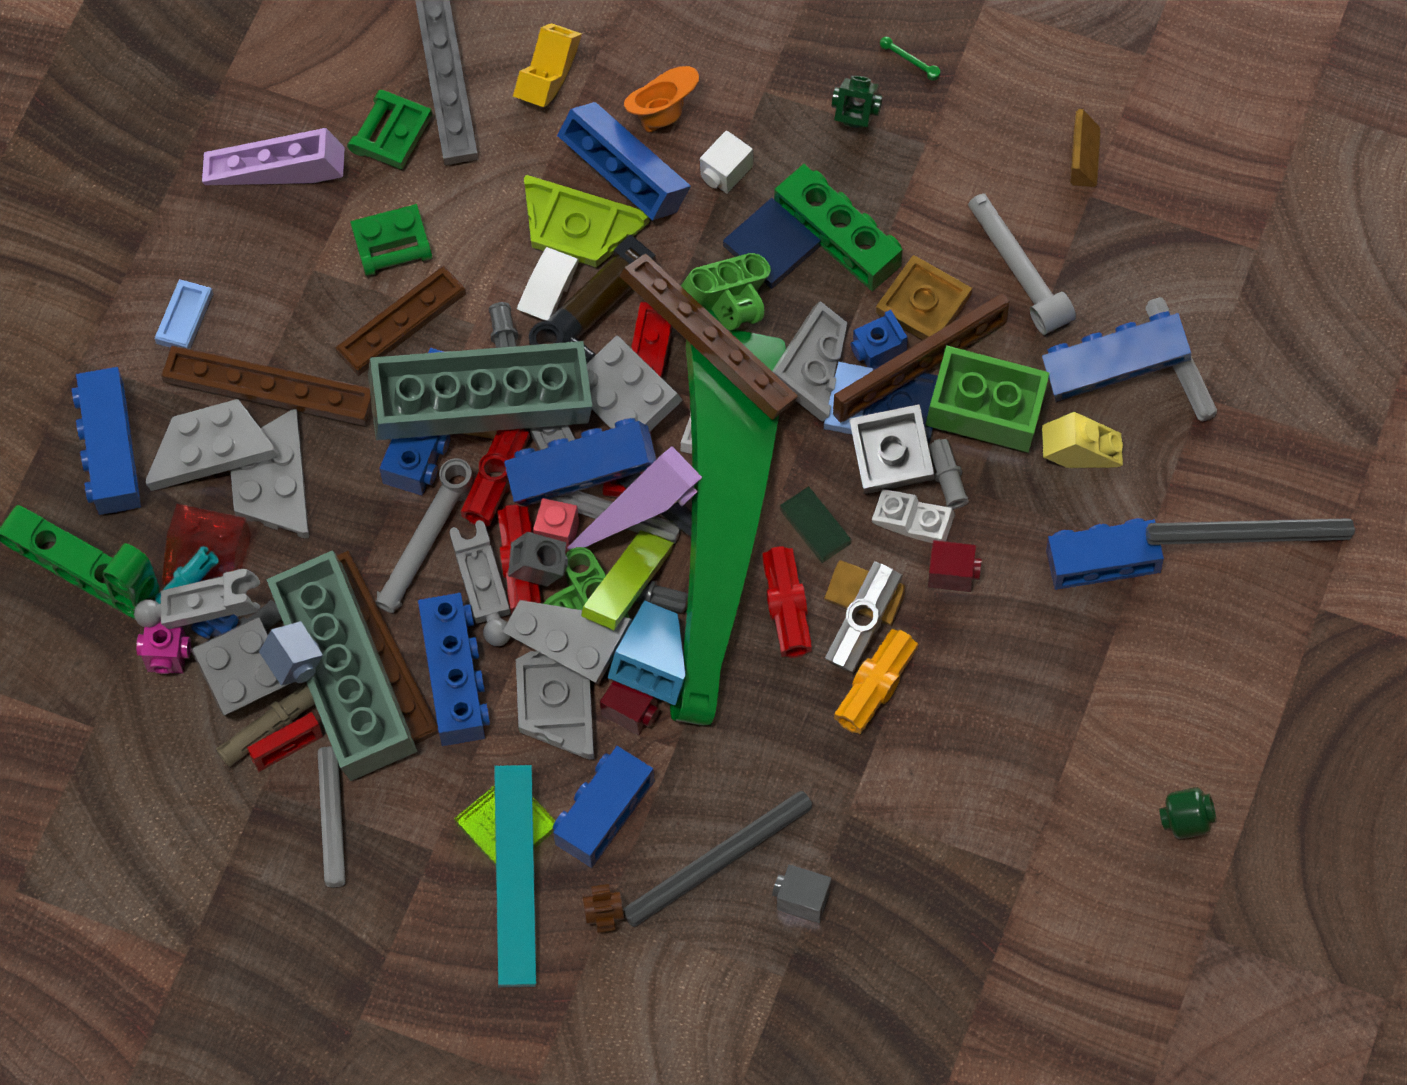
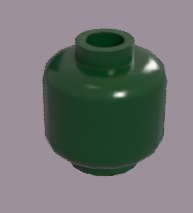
(1188, 813)

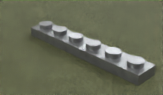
(446, 81)

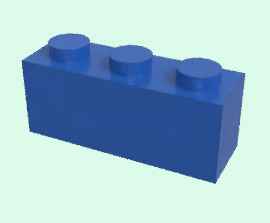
(1102, 554)
(603, 805)

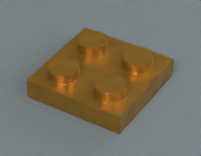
(924, 298)

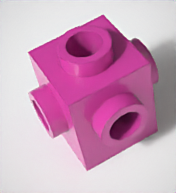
(164, 649)

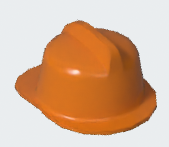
(662, 98)

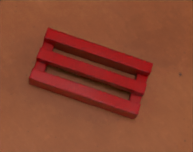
(285, 742)

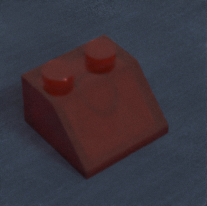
(196, 527)

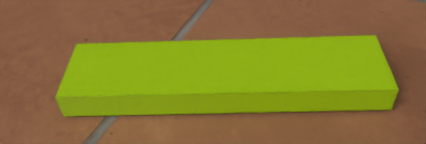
(627, 579)

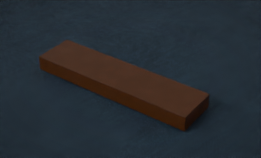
(401, 320)

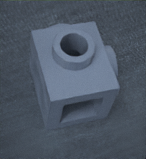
(291, 653)

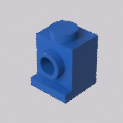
(879, 351)

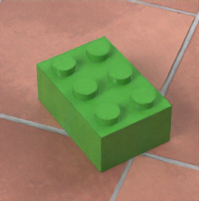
(987, 398)

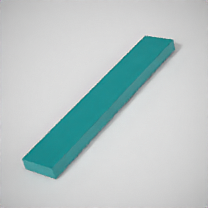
(515, 876)

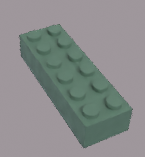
(479, 390)
(350, 678)

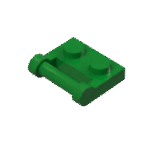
(399, 133)
(390, 231)

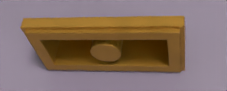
(1085, 150)
(846, 584)

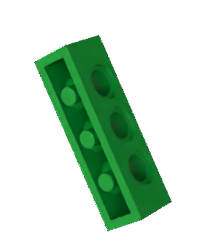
(868, 265)

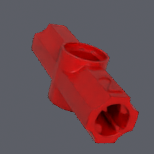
(487, 490)
(513, 523)
(786, 602)

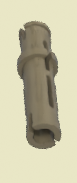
(274, 719)

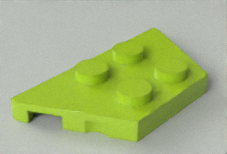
(578, 221)

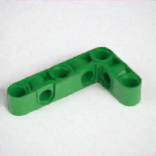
(127, 575)

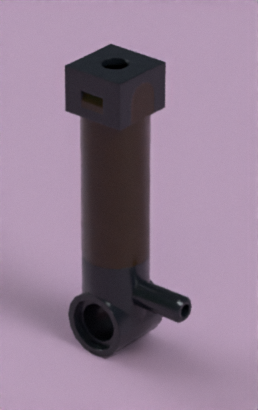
(591, 300)

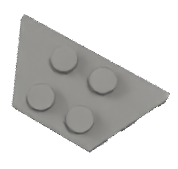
(208, 444)
(275, 487)
(554, 704)

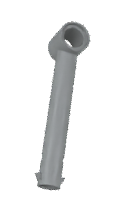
(1048, 309)
(426, 533)

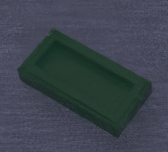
(815, 524)

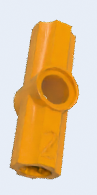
(876, 681)

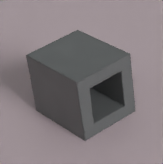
(802, 893)

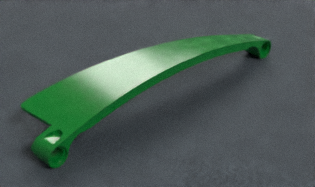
(733, 457)

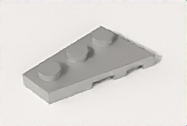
(812, 359)

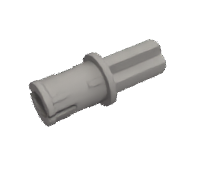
(948, 474)

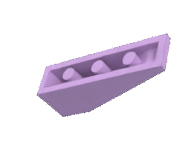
(281, 160)
(653, 492)

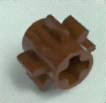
(603, 908)

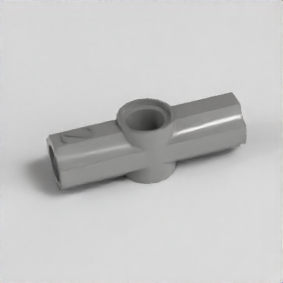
(874, 595)

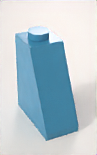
(651, 654)

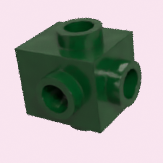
(848, 109)

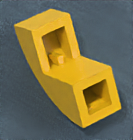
(549, 65)

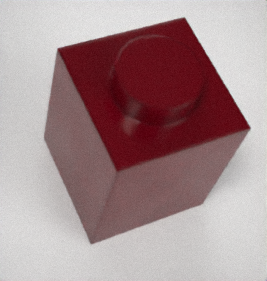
(953, 566)
(629, 707)

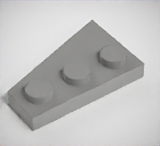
(567, 637)

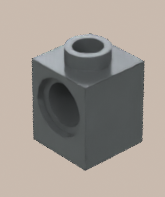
(525, 563)

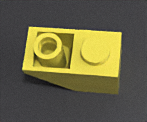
(1081, 443)

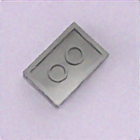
(628, 387)

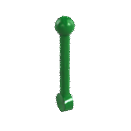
(933, 72)

